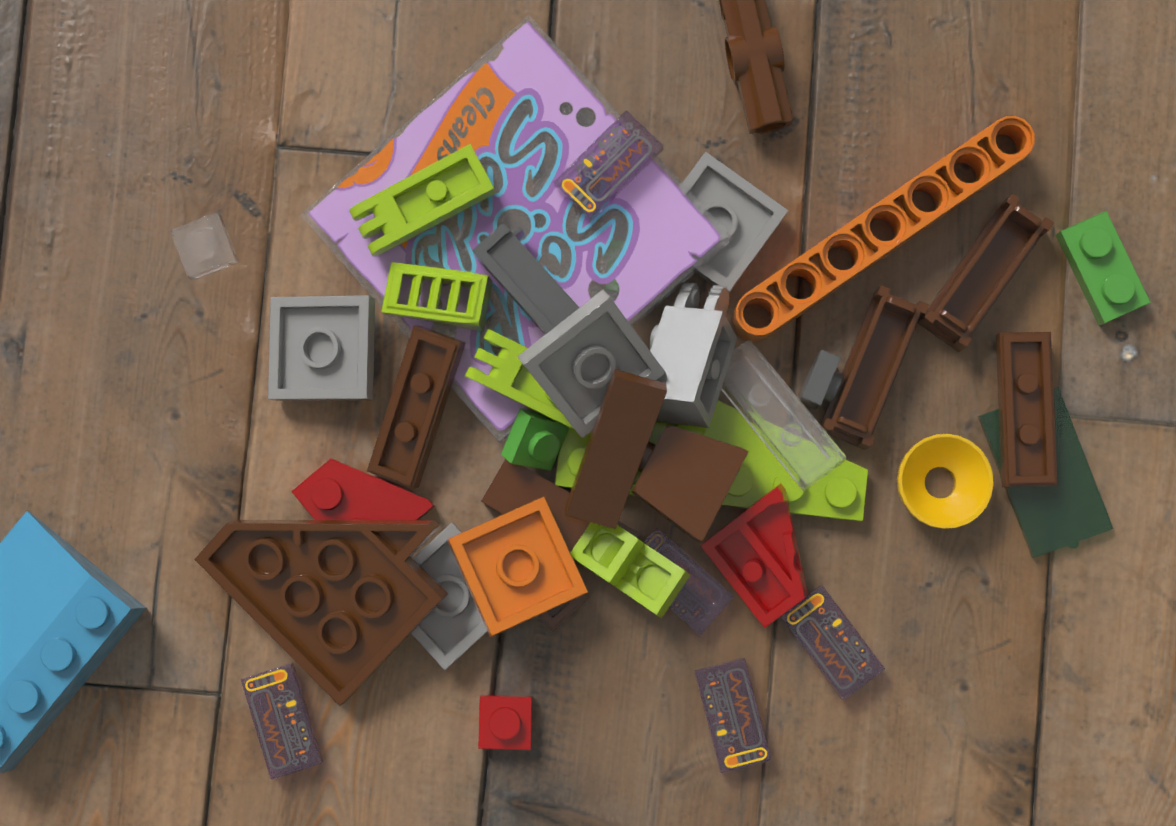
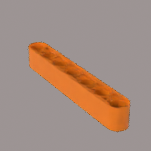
(900, 212)

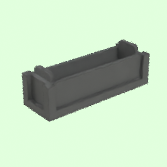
(524, 278)

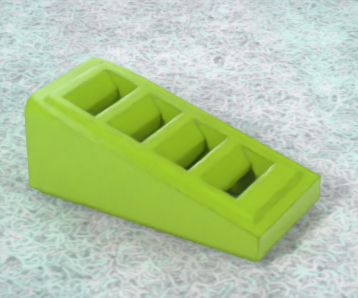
(477, 302)

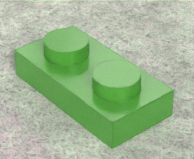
(1102, 268)

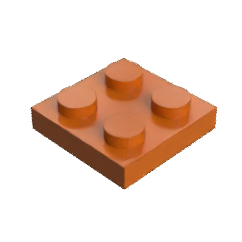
(517, 566)

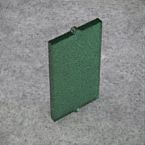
(1060, 513)

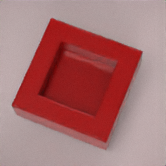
(505, 722)

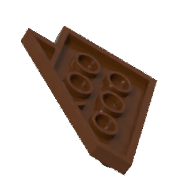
(328, 589)

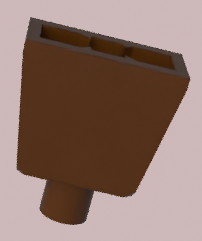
(687, 478)

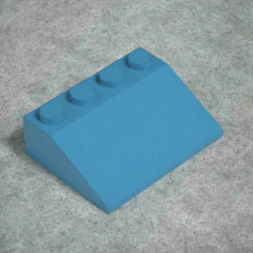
(54, 630)

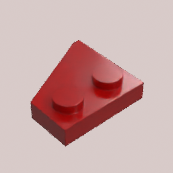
(349, 494)
(761, 557)

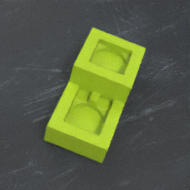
(630, 566)

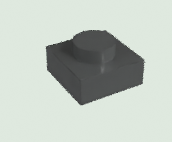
(821, 380)

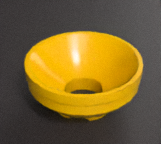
(970, 475)

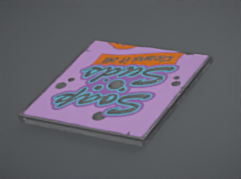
(527, 123)

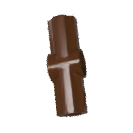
(757, 64)

